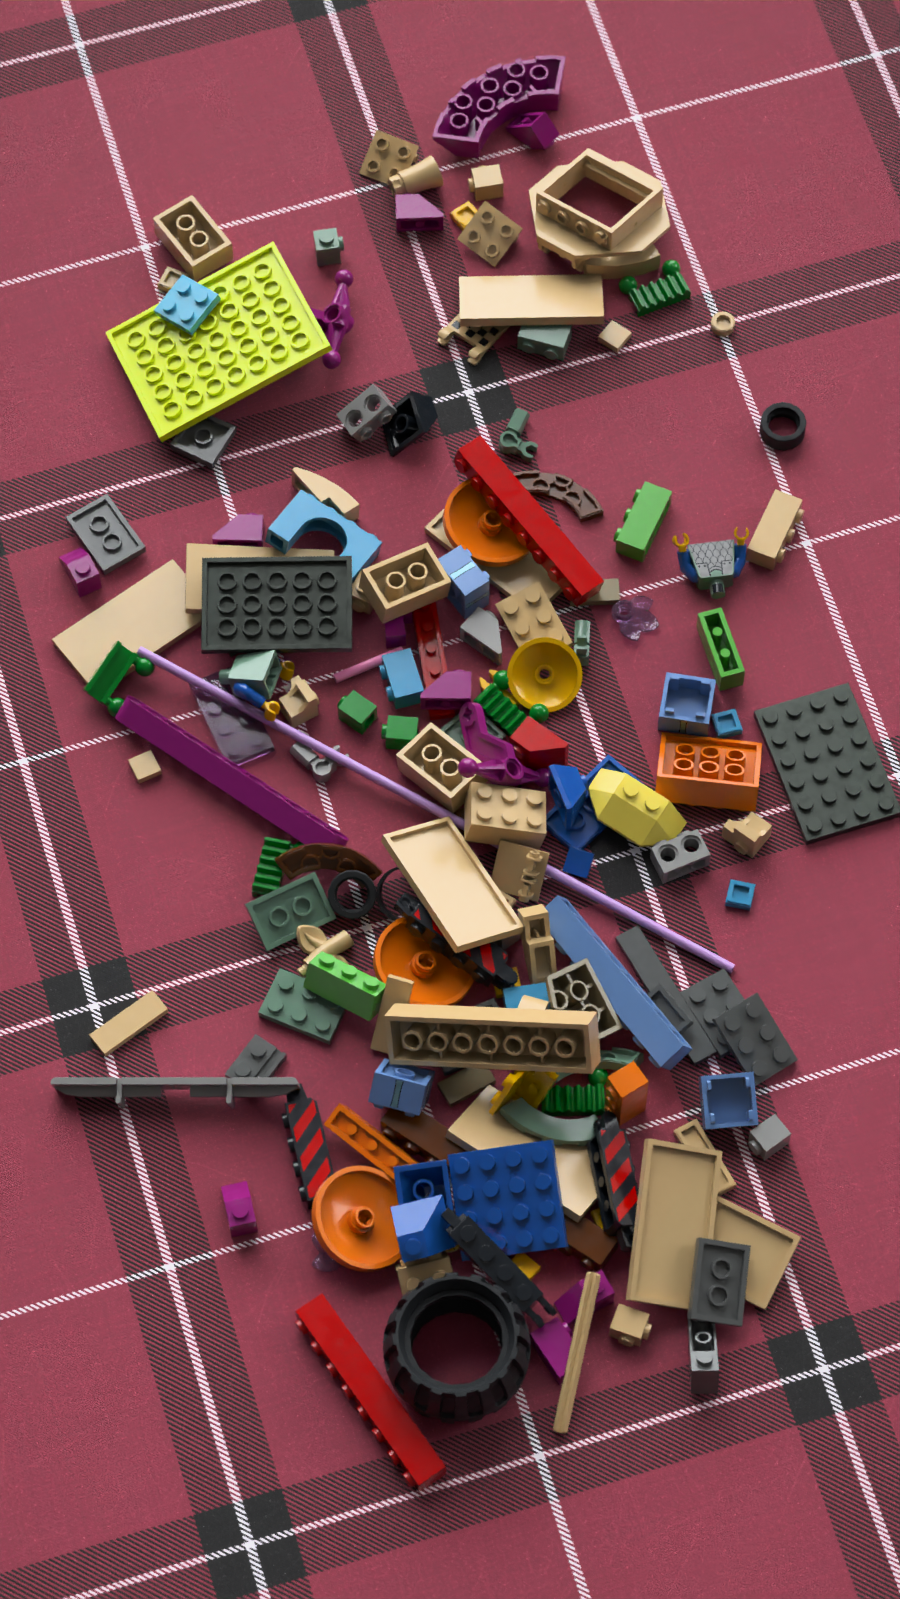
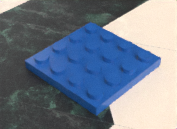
(511, 1195)

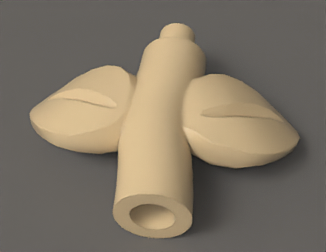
(313, 941)

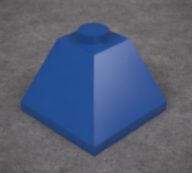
(567, 792)
(423, 1181)
(421, 1228)

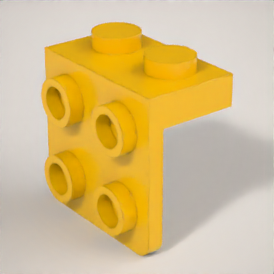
(526, 1084)

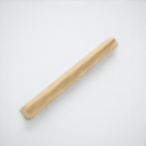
(576, 1352)

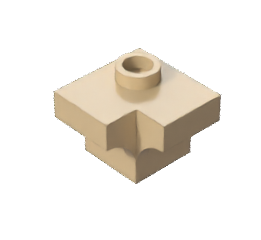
(299, 703)
(747, 834)

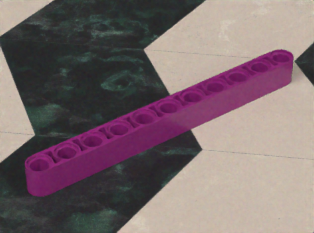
(226, 774)

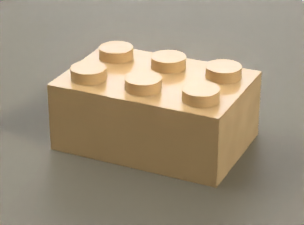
(193, 238)
(405, 582)
(433, 763)
(504, 814)

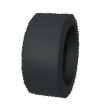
(782, 410)
(355, 913)

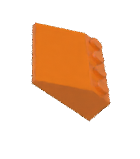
(709, 771)

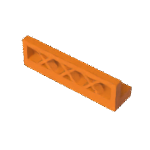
(367, 1140)

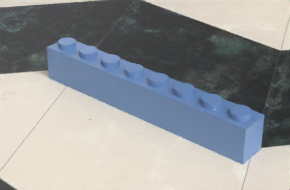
(626, 996)

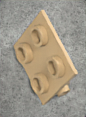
(388, 157)
(490, 233)
(520, 870)

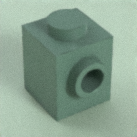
(327, 246)

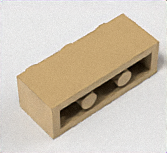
(775, 530)

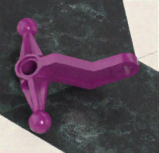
(336, 318)
(497, 755)

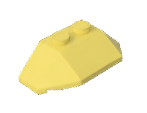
(633, 809)

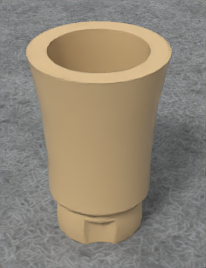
(416, 178)

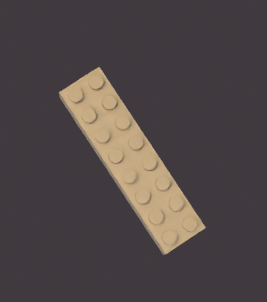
(493, 1038)

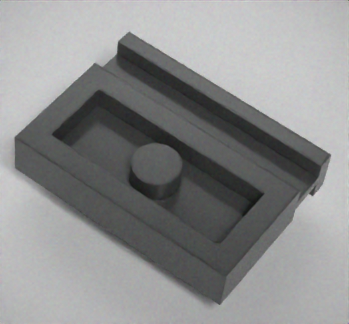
(257, 1060)

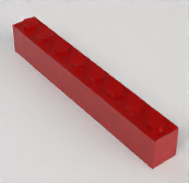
(528, 521)
(370, 1392)

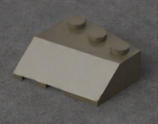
(580, 990)

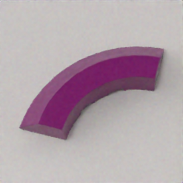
(497, 98)

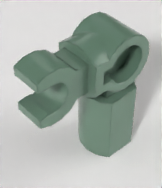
(510, 441)
(582, 641)

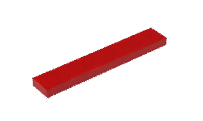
(430, 651)

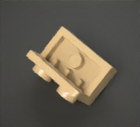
(416, 1271)

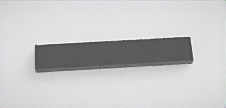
(651, 973)

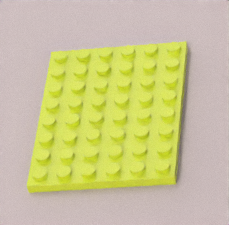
(243, 345)

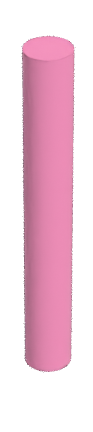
(361, 667)

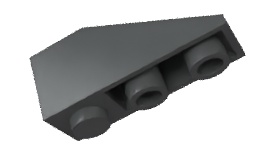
(703, 1357)

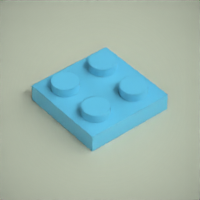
(187, 304)

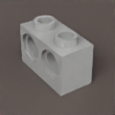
(363, 407)
(684, 861)

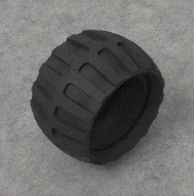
(459, 1295)

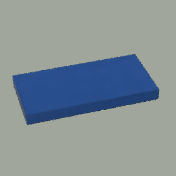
(586, 825)

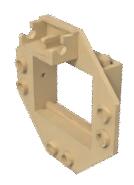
(582, 237)

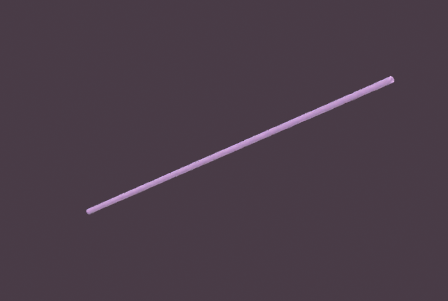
(428, 806)

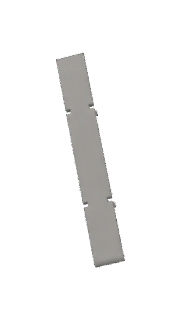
(153, 1087)

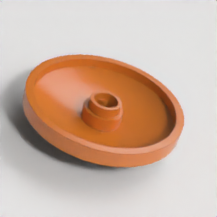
(480, 529)
(412, 958)
(356, 1218)

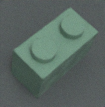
(545, 340)

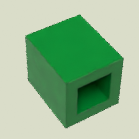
(357, 712)
(399, 731)

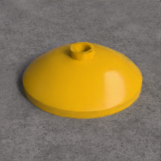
(563, 678)

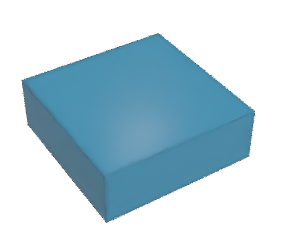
(726, 724)
(740, 894)

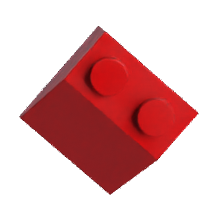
(538, 746)

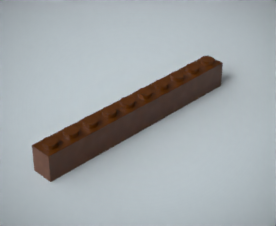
(427, 1138)

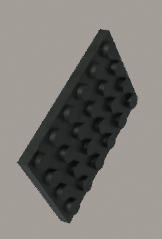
(276, 604)
(827, 763)

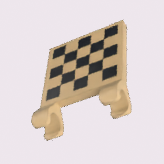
(478, 336)

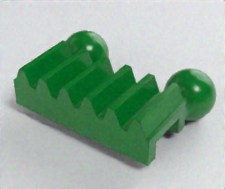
(658, 294)
(111, 672)
(502, 711)
(269, 874)
(577, 1099)

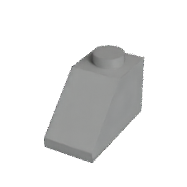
(483, 634)

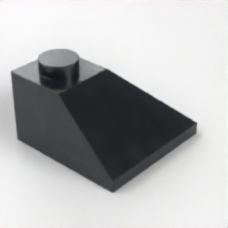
(410, 422)

